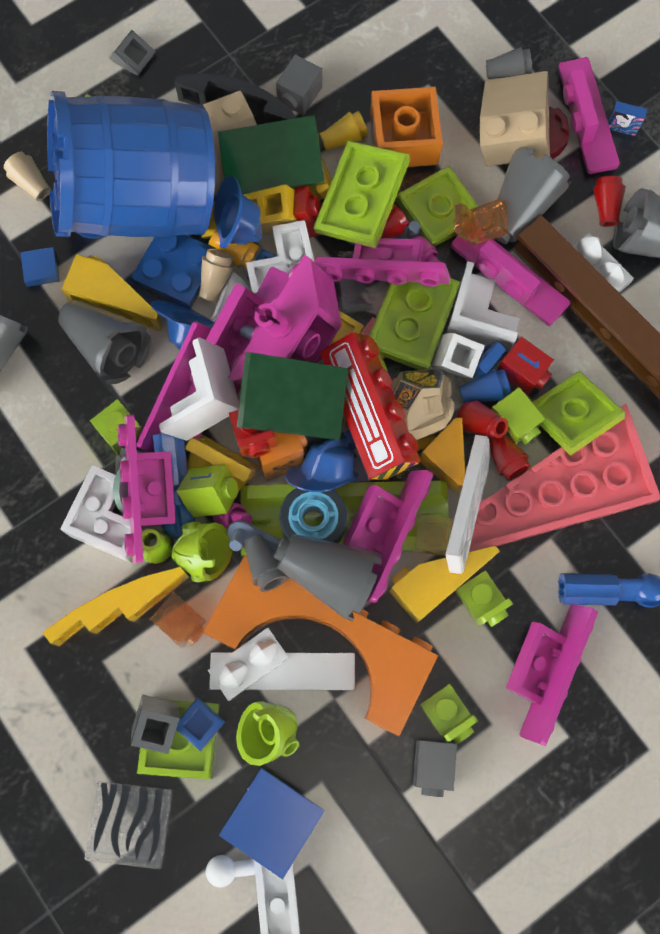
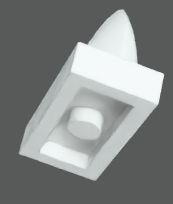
(603, 262)
(248, 664)

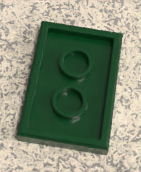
(273, 154)
(292, 396)

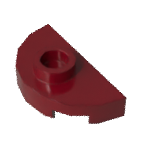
(558, 131)

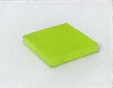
(433, 204)
(577, 412)
(183, 758)

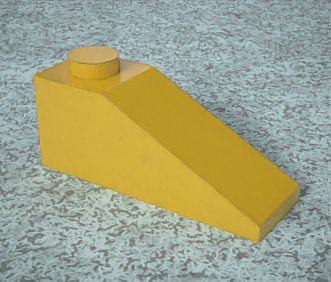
(275, 207)
(101, 286)
(431, 582)

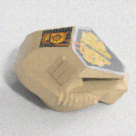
(425, 400)

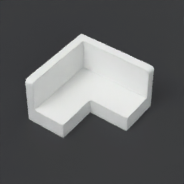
(291, 245)
(472, 317)
(213, 396)
(92, 515)

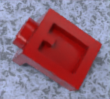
(306, 208)
(252, 441)

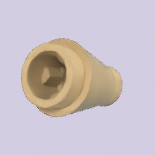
(25, 173)
(214, 273)

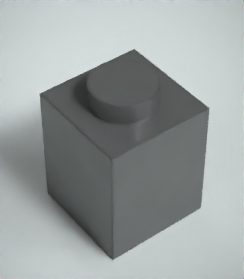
(299, 84)
(155, 724)
(434, 767)

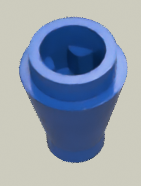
(486, 388)

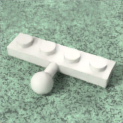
(275, 896)

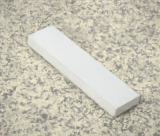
(468, 505)
(304, 672)

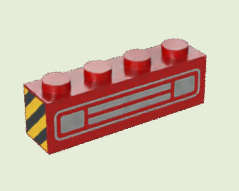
(371, 408)

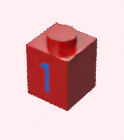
(526, 366)

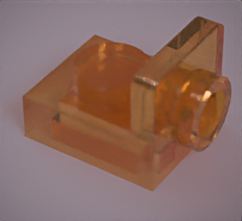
(481, 222)
(179, 621)

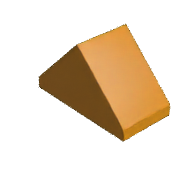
(446, 456)

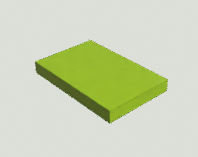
(362, 194)
(413, 321)

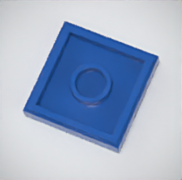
(272, 823)

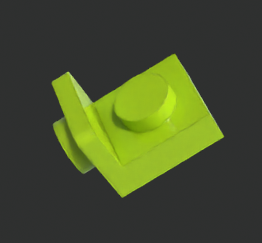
(484, 600)
(449, 715)

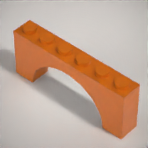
(393, 663)

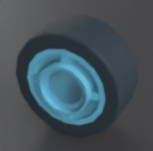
(301, 502)

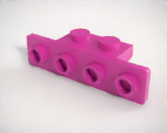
(588, 115)
(391, 261)
(514, 278)
(240, 311)
(176, 387)
(149, 489)
(384, 523)
(547, 668)

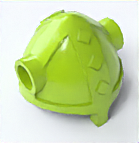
(202, 550)
(266, 733)

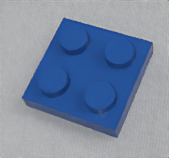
(172, 268)

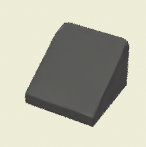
(132, 53)

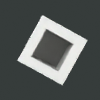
(457, 355)

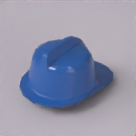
(236, 215)
(179, 320)
(324, 467)

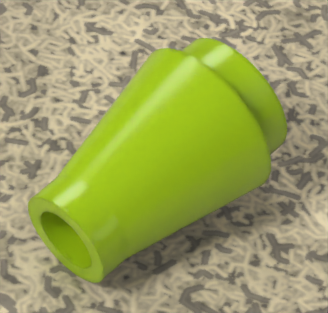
(161, 550)

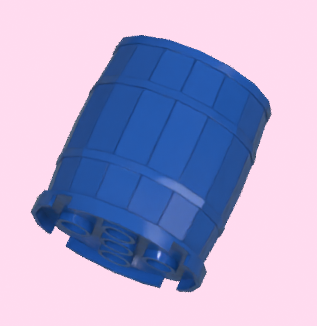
(129, 166)

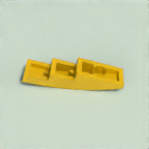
(130, 599)

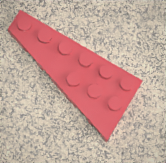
(569, 490)

